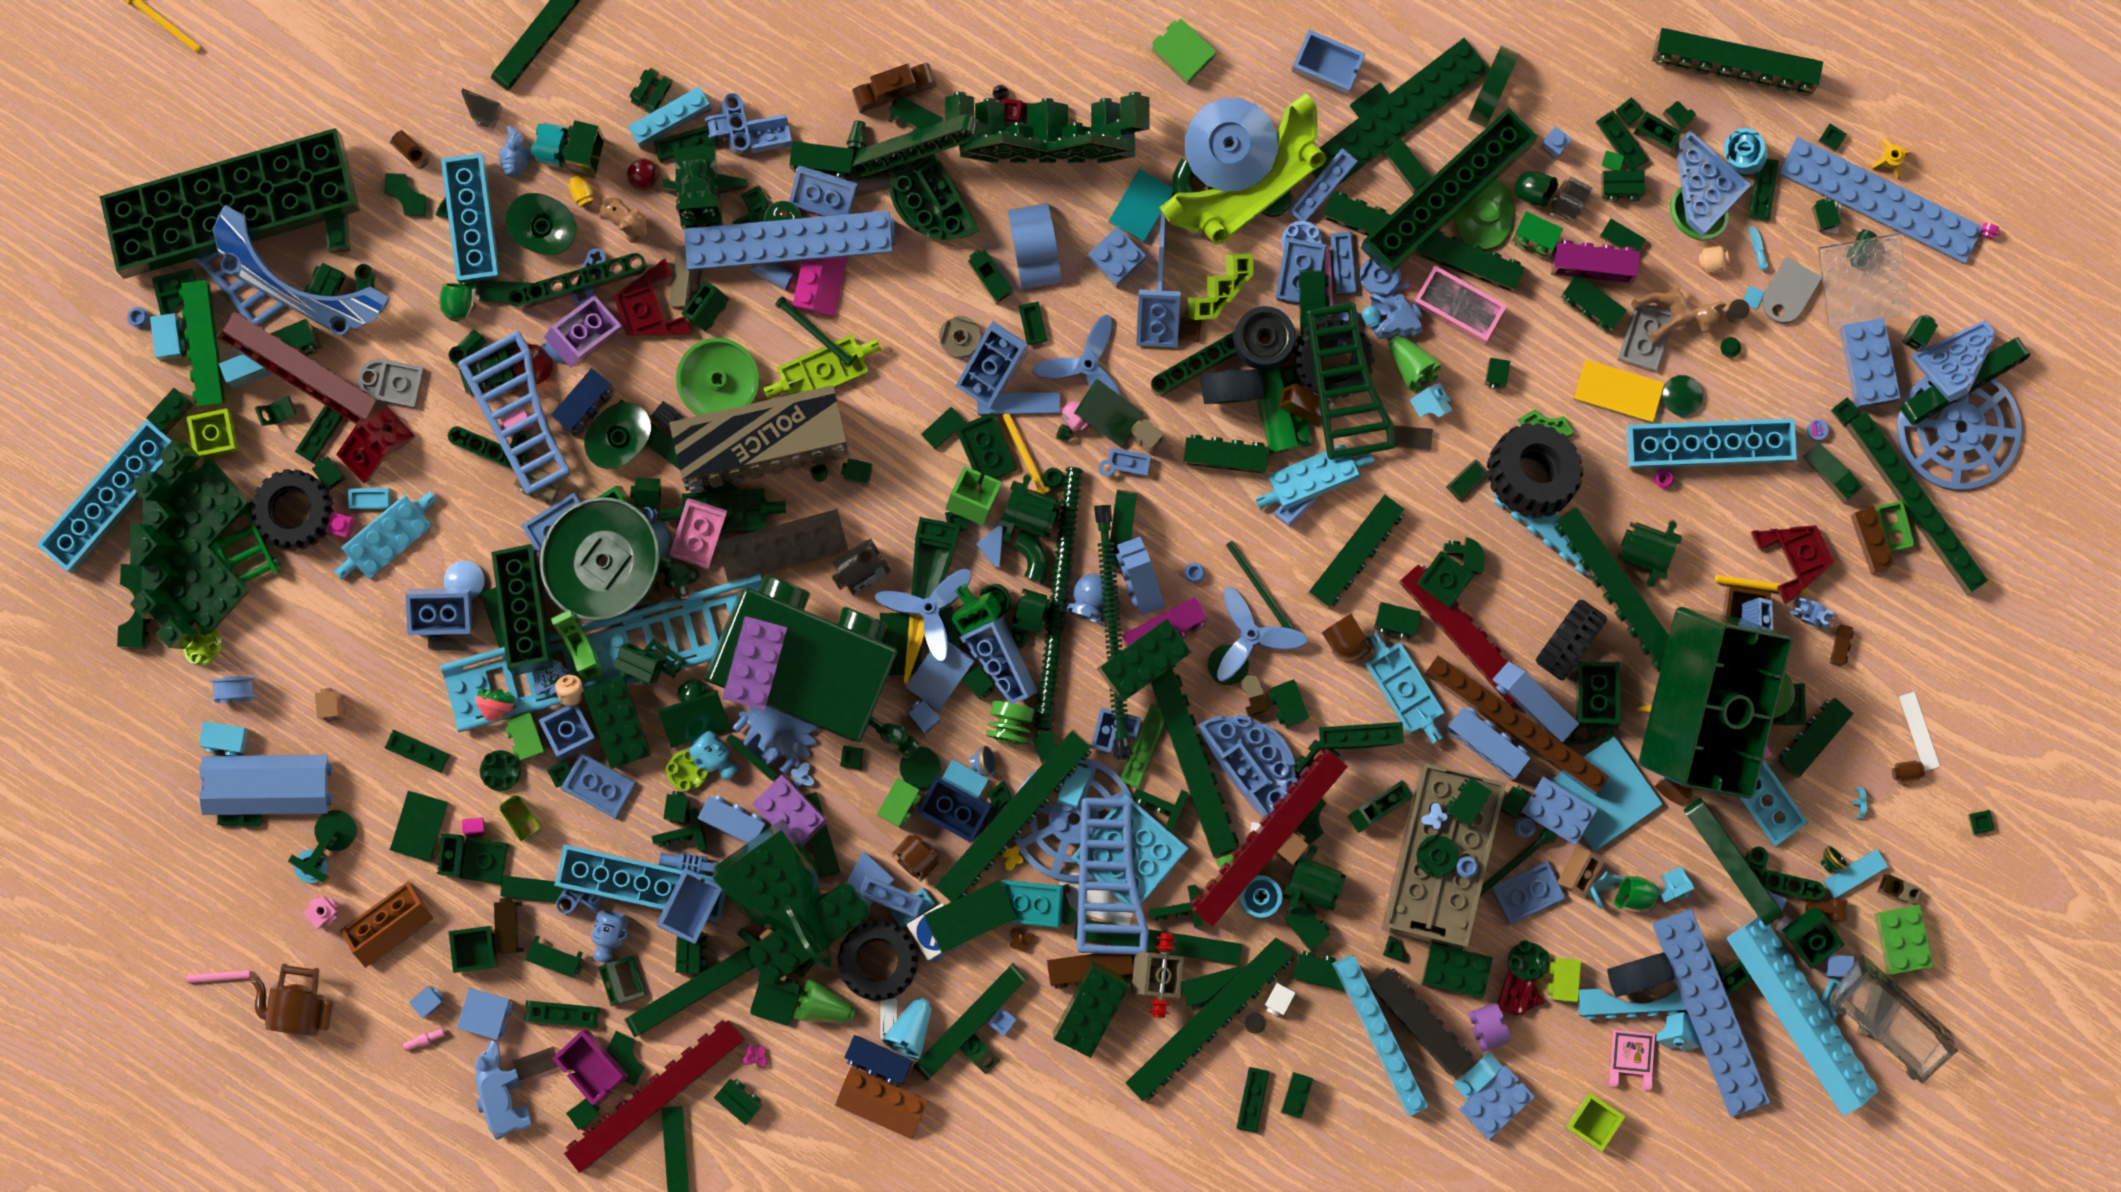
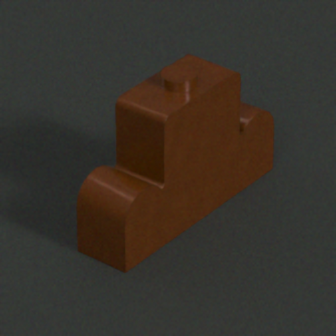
(893, 83)

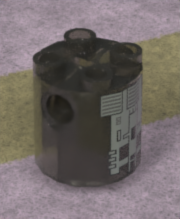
(860, 568)

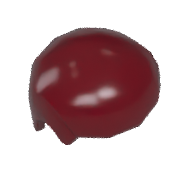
(642, 174)

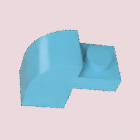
(1478, 1075)

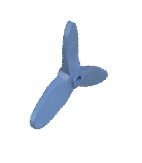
(1093, 349)
(940, 599)
(1268, 637)

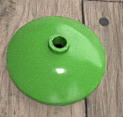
(1679, 218)

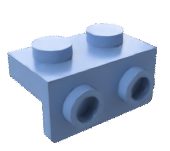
(769, 133)

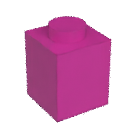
(340, 525)

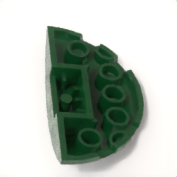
(930, 199)

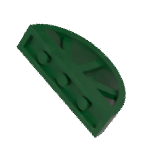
(1493, 86)
(1122, 520)
(1361, 736)

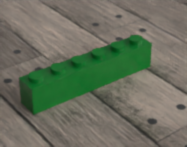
(203, 343)

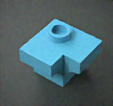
(1432, 400)
(1675, 885)
(1679, 1033)

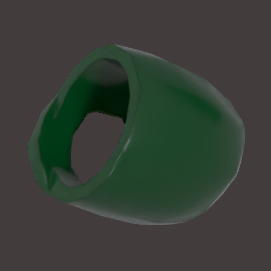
(1531, 188)

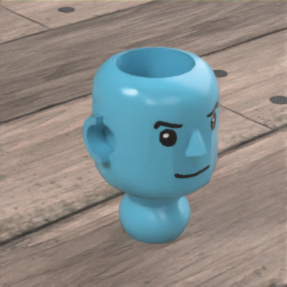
(712, 754)

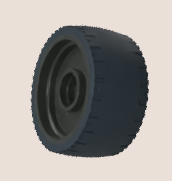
(1264, 322)
(1232, 386)
(1640, 974)

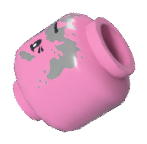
(1071, 419)

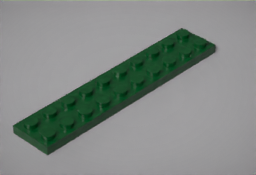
(1406, 106)

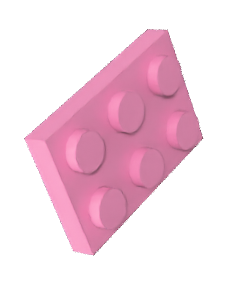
(697, 533)

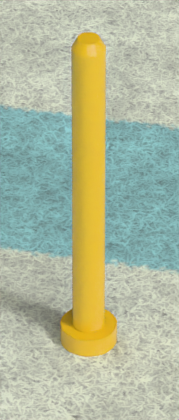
(165, 24)
(1025, 454)
(1751, 584)

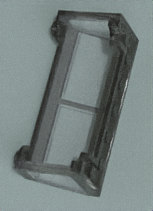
(1894, 1019)

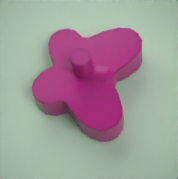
(755, 1055)

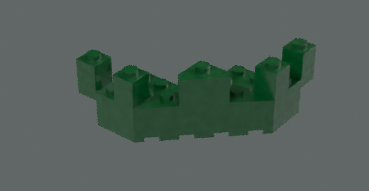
(1048, 133)
(180, 523)

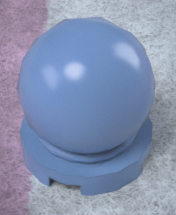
(1088, 599)

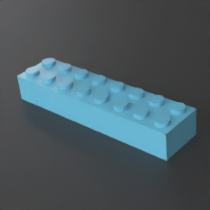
(1710, 443)
(104, 499)
(622, 879)

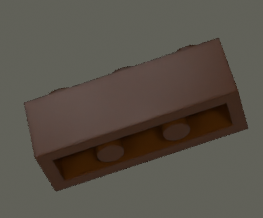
(1841, 645)

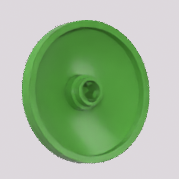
(716, 376)

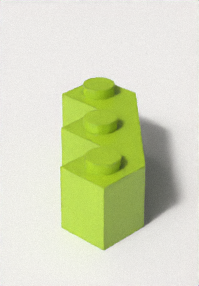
(1222, 288)

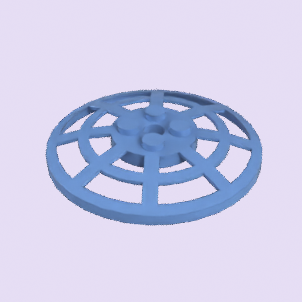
(1961, 442)
(1063, 829)

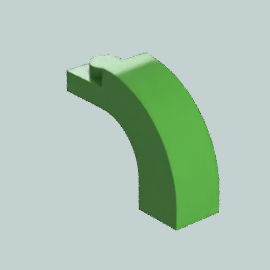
(579, 645)

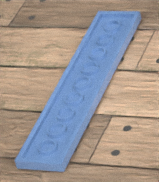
(1880, 200)
(788, 240)
(1711, 1012)

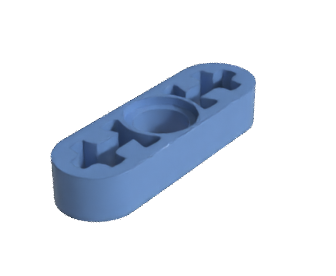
(589, 293)

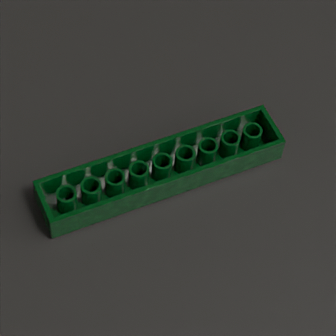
(1448, 192)

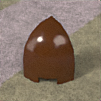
(1674, 791)

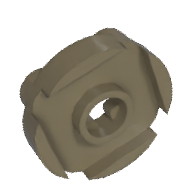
(954, 326)

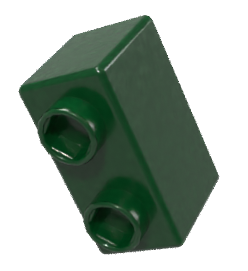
(825, 668)
(1715, 702)

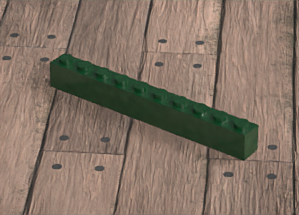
(1440, 249)
(1916, 503)
(1614, 584)
(1194, 763)
(1013, 816)
(1209, 1019)

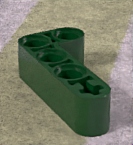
(487, 446)
(1783, 879)

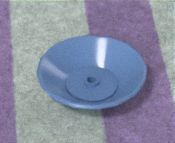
(1234, 166)

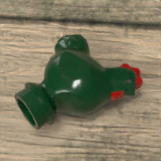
(677, 576)

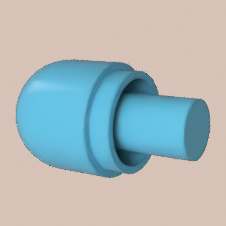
(1371, 317)

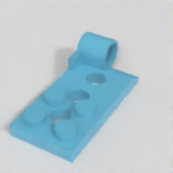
(1781, 802)

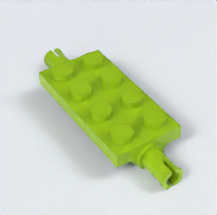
(822, 368)

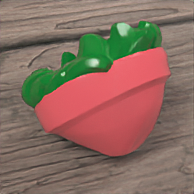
(494, 704)

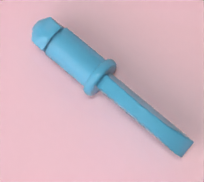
(1758, 247)

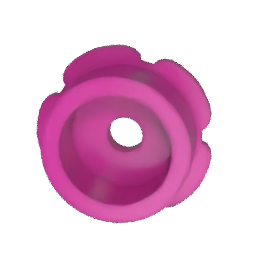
(1990, 230)
(1663, 484)

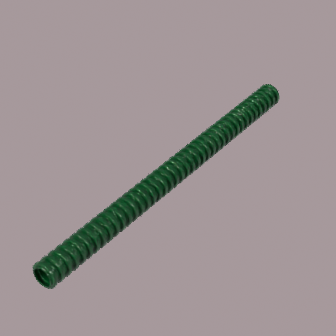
(1058, 598)

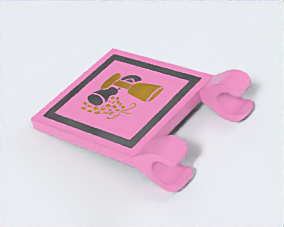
(1632, 1054)

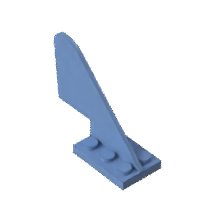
(1158, 310)

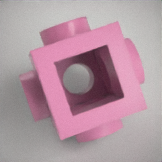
(314, 913)

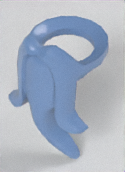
(1385, 303)

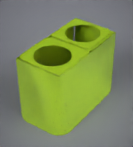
(518, 821)

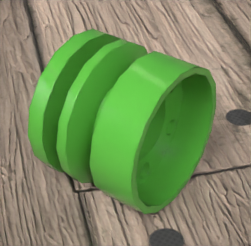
(1010, 722)

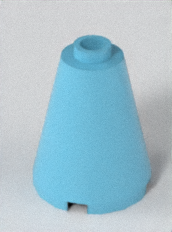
(910, 1029)

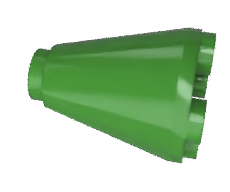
(1414, 363)
(822, 1005)

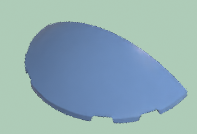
(1252, 758)

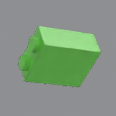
(1183, 50)

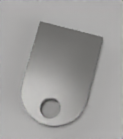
(1790, 290)
(393, 381)

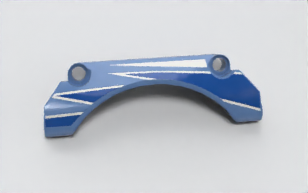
(234, 243)

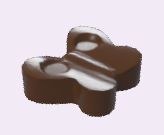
(1020, 940)

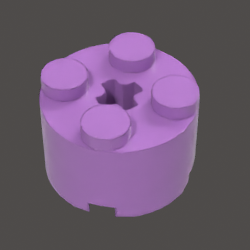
(1489, 1027)

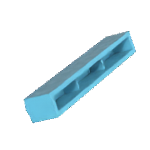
(1380, 1035)

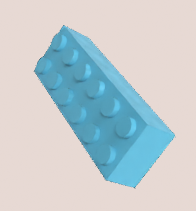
(470, 218)

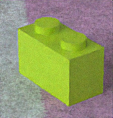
(1564, 979)

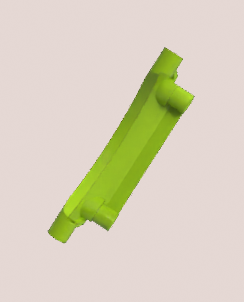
(1223, 212)

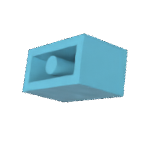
(167, 336)
(223, 737)

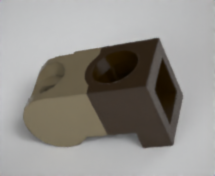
(1252, 687)
(1899, 889)

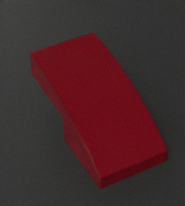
(1015, 110)

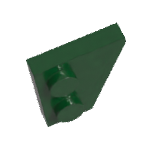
(168, 288)

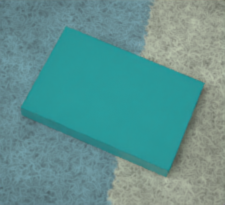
(1140, 205)
(1035, 902)

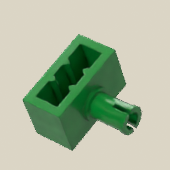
(974, 611)

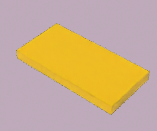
(1618, 391)

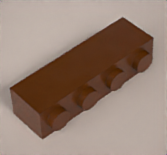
(1073, 968)

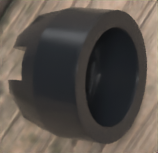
(1000, 96)

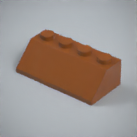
(386, 924)
(881, 1102)

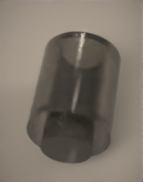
(1737, 311)
(1254, 1023)

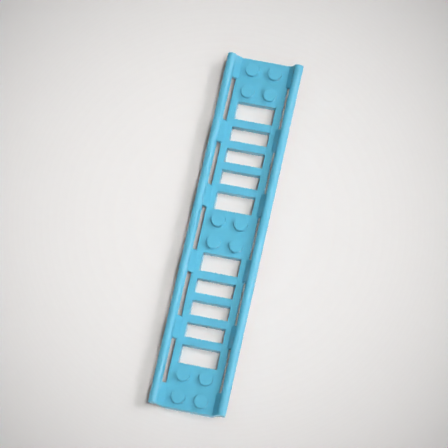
(464, 684)

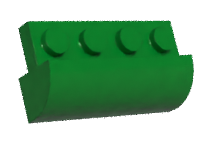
(1281, 428)

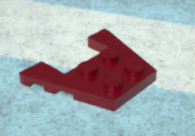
(641, 310)
(1804, 552)

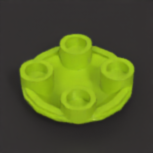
(203, 648)
(684, 773)

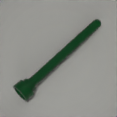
(1546, 837)

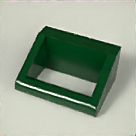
(613, 985)

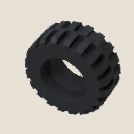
(1304, 359)
(270, 493)
(1571, 639)
(850, 951)

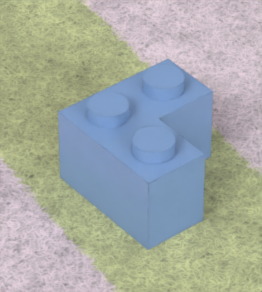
(1106, 727)

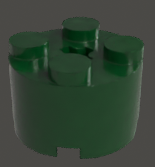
(1030, 612)

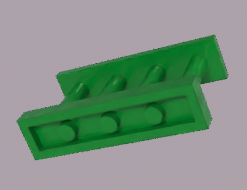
(273, 563)

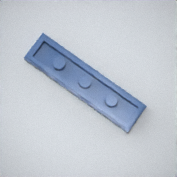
(1323, 185)
(1023, 404)

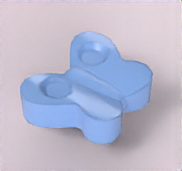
(801, 775)
(1435, 817)

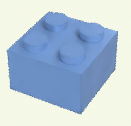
(1116, 257)
(567, 731)

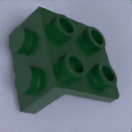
(775, 1000)

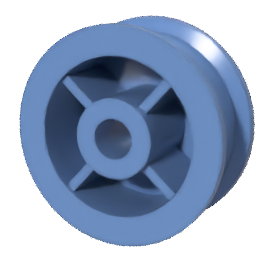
(232, 687)

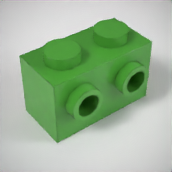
(525, 737)

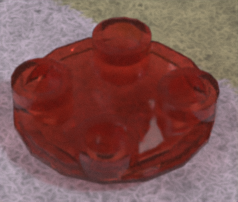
(541, 363)

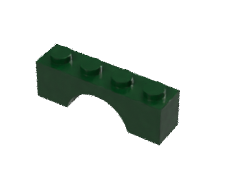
(134, 632)

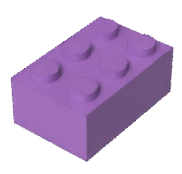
(582, 331)
(787, 802)

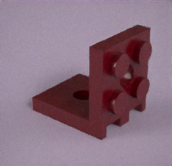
(373, 443)

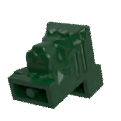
(697, 187)

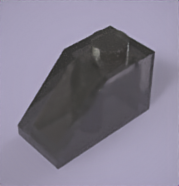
(482, 110)

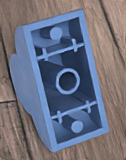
(1035, 246)
(992, 365)

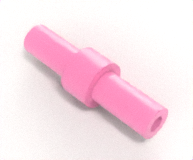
(423, 1039)

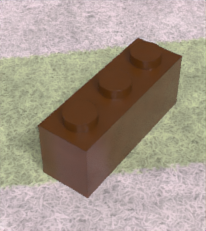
(1872, 540)

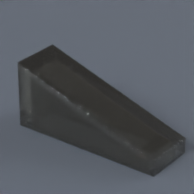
(438, 642)

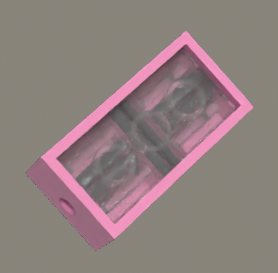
(1459, 305)

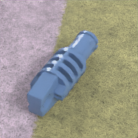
(694, 863)

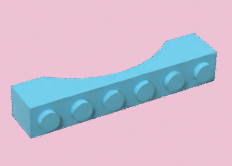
(1598, 1002)

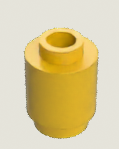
(581, 191)

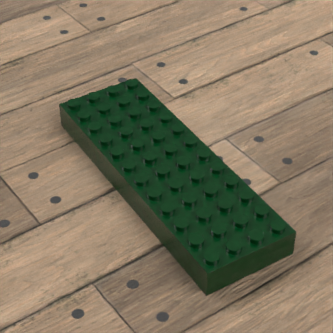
(272, 187)

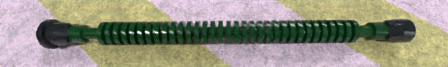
(1103, 517)

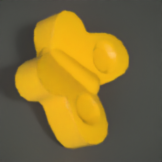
(1012, 858)

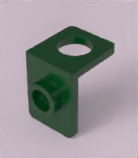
(277, 411)
(978, 1053)

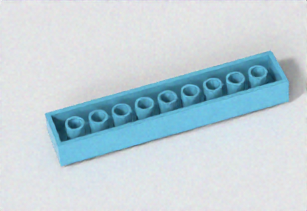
(1803, 1015)

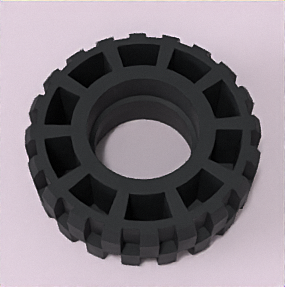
(1520, 491)

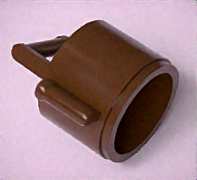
(293, 1006)

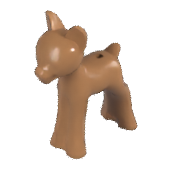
(630, 221)
(1682, 314)

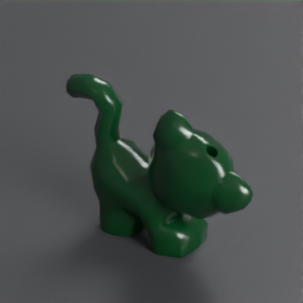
(895, 737)

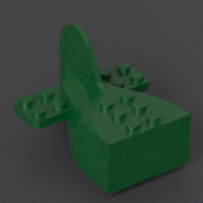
(780, 890)

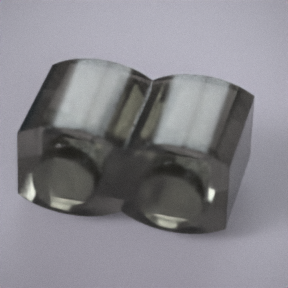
(1570, 201)

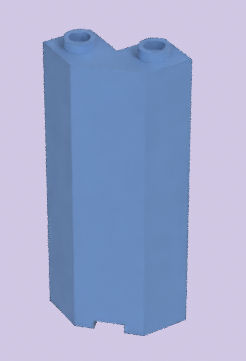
(265, 784)

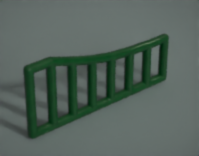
(1323, 394)

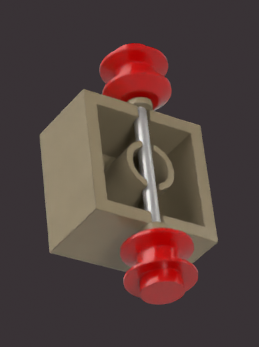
(1158, 975)

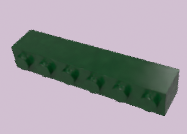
(1356, 551)

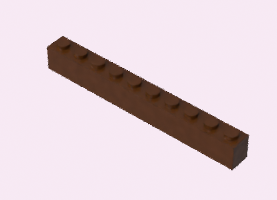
(1516, 725)

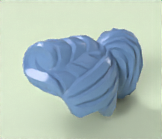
(514, 154)

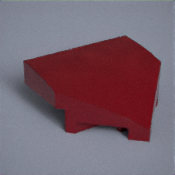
(1518, 995)

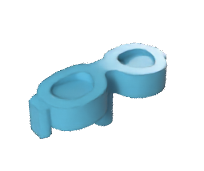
(1863, 806)

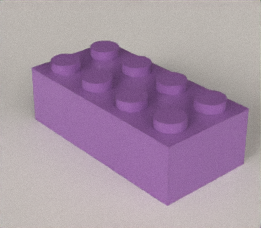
(754, 663)

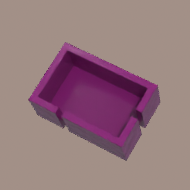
(593, 1067)

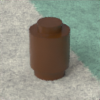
(1908, 771)

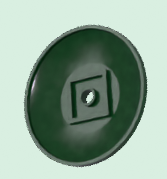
(573, 553)

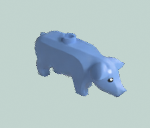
(494, 1094)

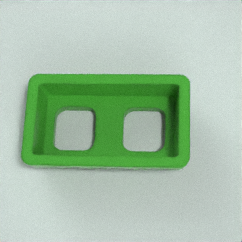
(1901, 525)

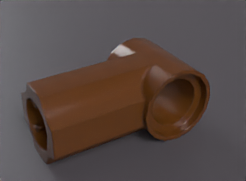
(409, 149)
(1833, 909)

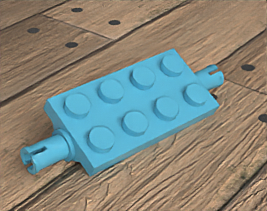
(1312, 478)
(386, 536)
(1404, 688)

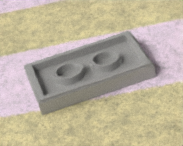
(1636, 345)

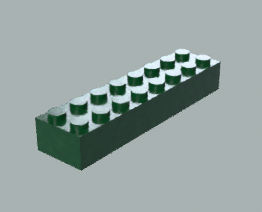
(1737, 61)

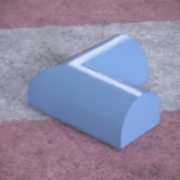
(774, 273)

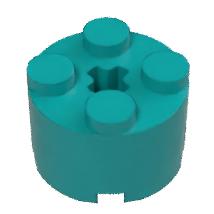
(550, 144)

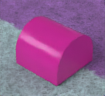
(474, 827)

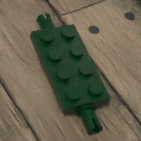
(749, 519)

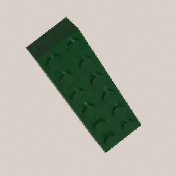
(522, 609)

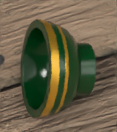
(1833, 860)

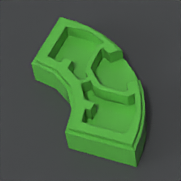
(1560, 423)

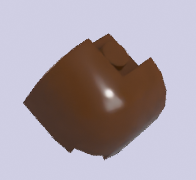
(1347, 640)

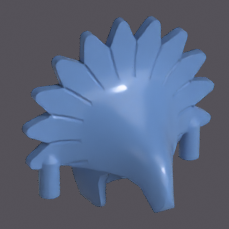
(776, 735)

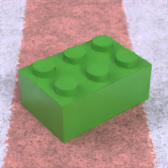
(1903, 940)

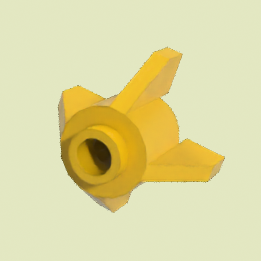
(1889, 161)

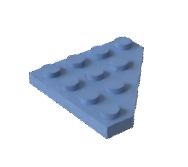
(1706, 182)
(1956, 360)

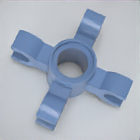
(1813, 613)

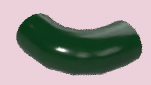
(1183, 178)
(1035, 555)

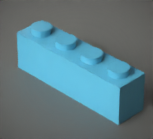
(669, 117)

